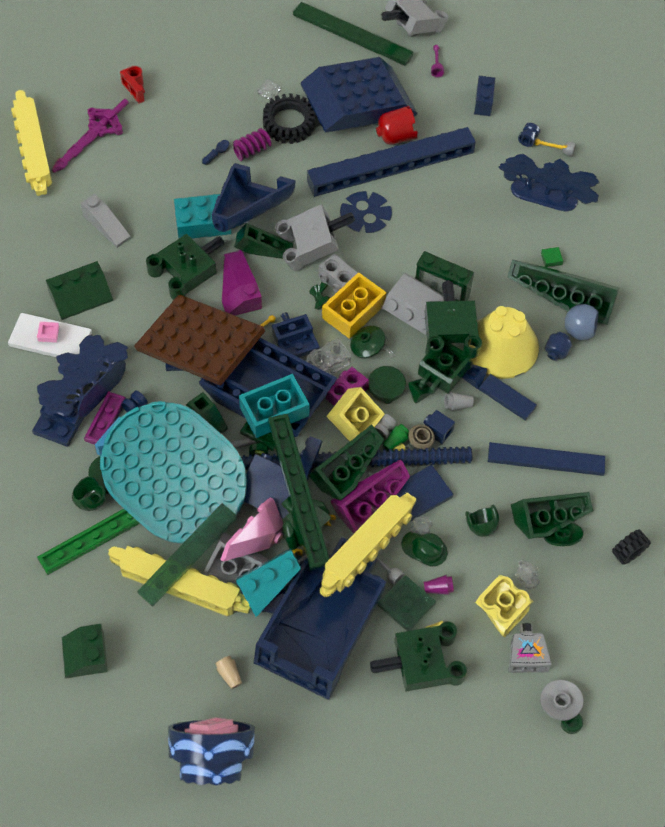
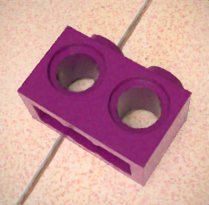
(342, 384)

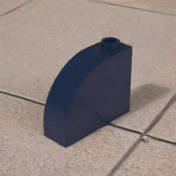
(266, 481)

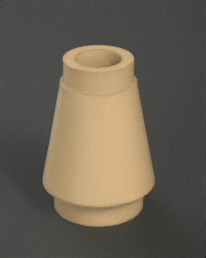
(228, 670)

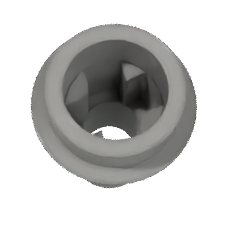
(457, 401)

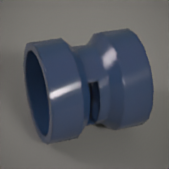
(529, 134)
(136, 400)

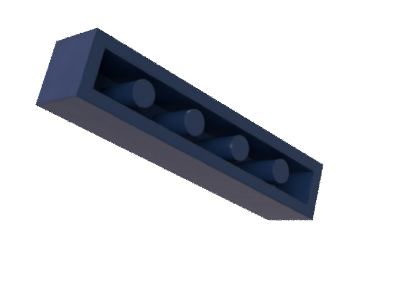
(310, 454)

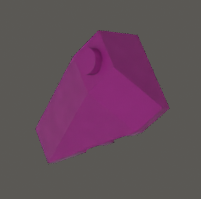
(239, 287)
(370, 495)

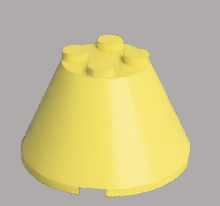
(507, 343)

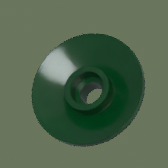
(368, 341)
(566, 536)

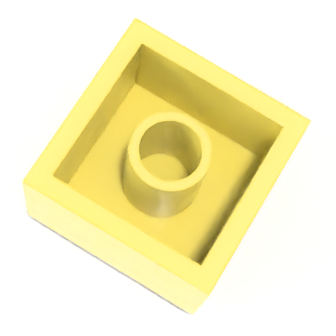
(355, 413)

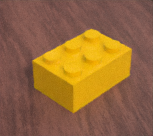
(353, 305)

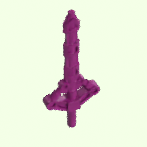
(96, 128)

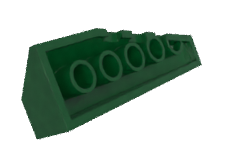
(565, 288)

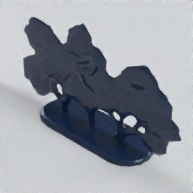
(552, 185)
(79, 371)

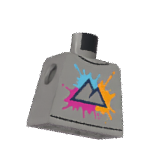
(528, 652)

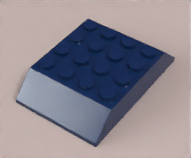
(354, 93)
(267, 364)

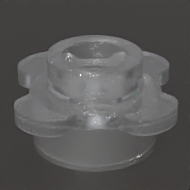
(421, 525)

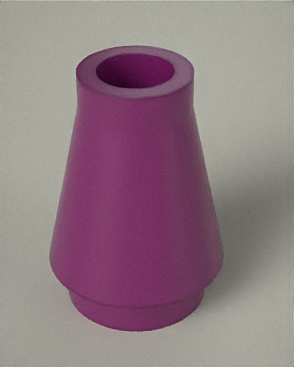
(439, 585)

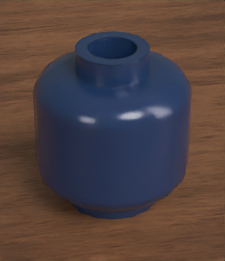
(558, 346)

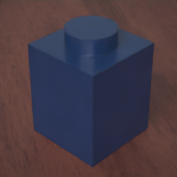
(440, 425)

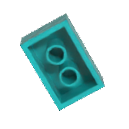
(195, 216)
(271, 400)

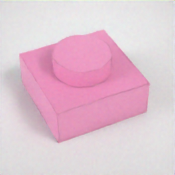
(48, 332)

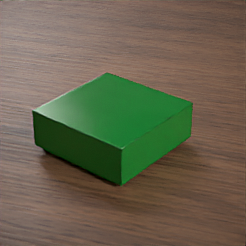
(552, 257)

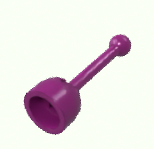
(435, 67)

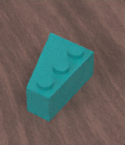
(267, 580)

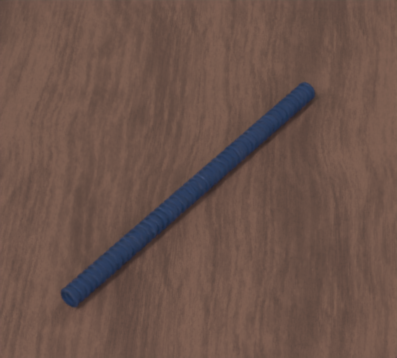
(389, 457)

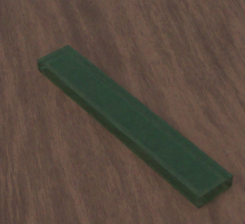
(187, 554)

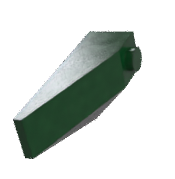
(345, 468)
(548, 514)

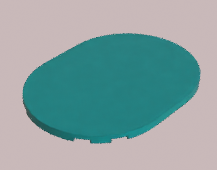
(171, 469)

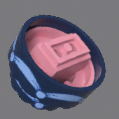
(211, 749)

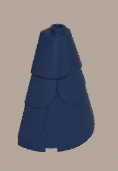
(245, 200)

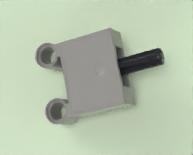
(414, 16)
(312, 235)

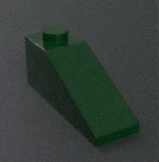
(259, 242)

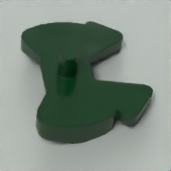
(317, 291)

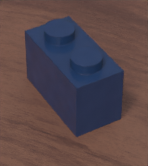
(484, 95)

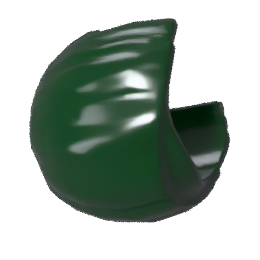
(88, 494)
(483, 521)

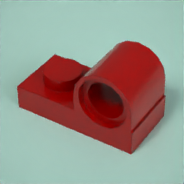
(133, 81)

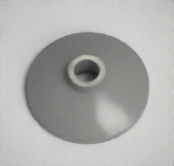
(561, 691)

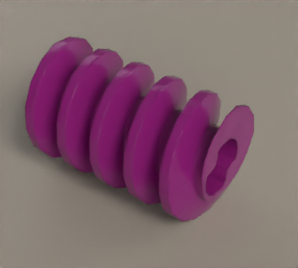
(250, 143)

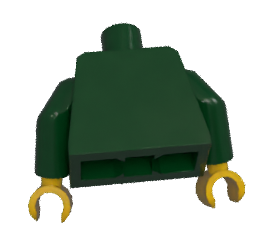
(291, 528)

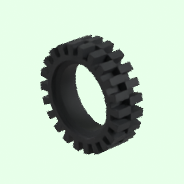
(286, 103)

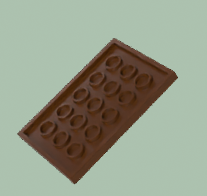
(200, 339)

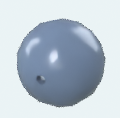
(581, 322)

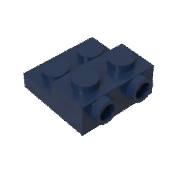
(58, 427)

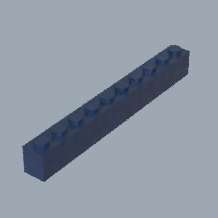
(390, 161)

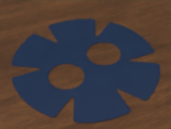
(374, 204)

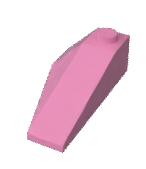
(258, 533)

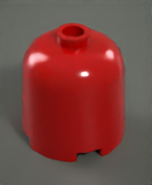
(397, 126)

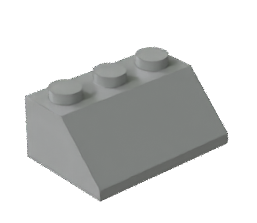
(408, 301)

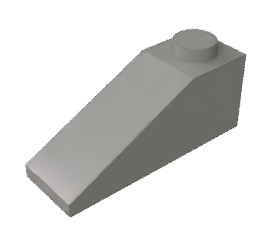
(104, 220)

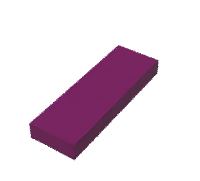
(105, 417)

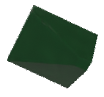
(417, 392)

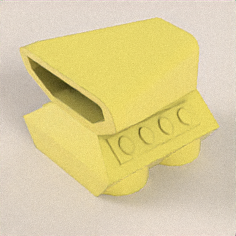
(504, 604)

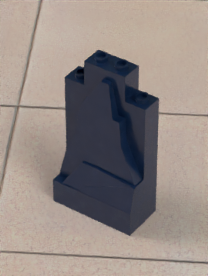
(314, 633)

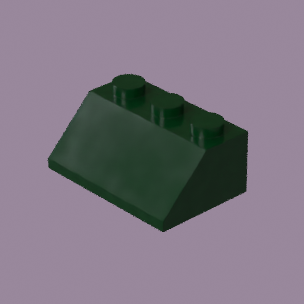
(79, 290)

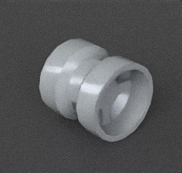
(385, 425)

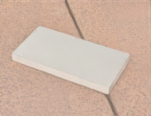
(26, 330)

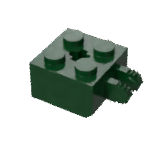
(444, 371)

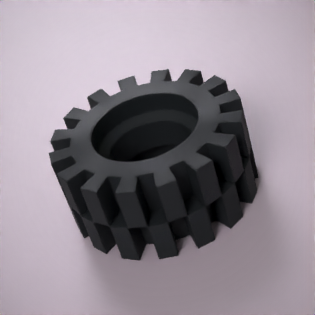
(631, 546)

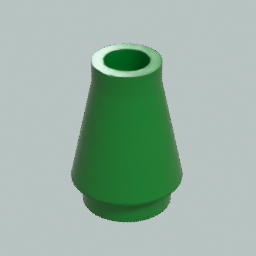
(397, 437)

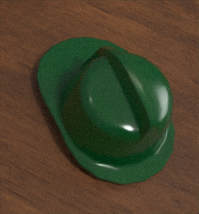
(425, 548)

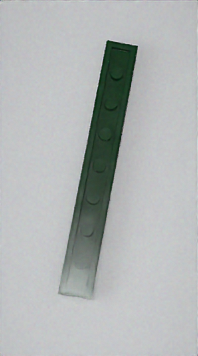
(353, 33)
(299, 491)

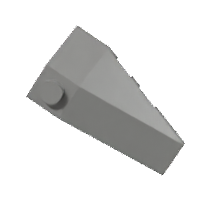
(231, 569)

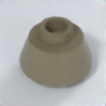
(421, 436)

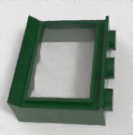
(434, 271)

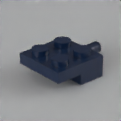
(295, 335)

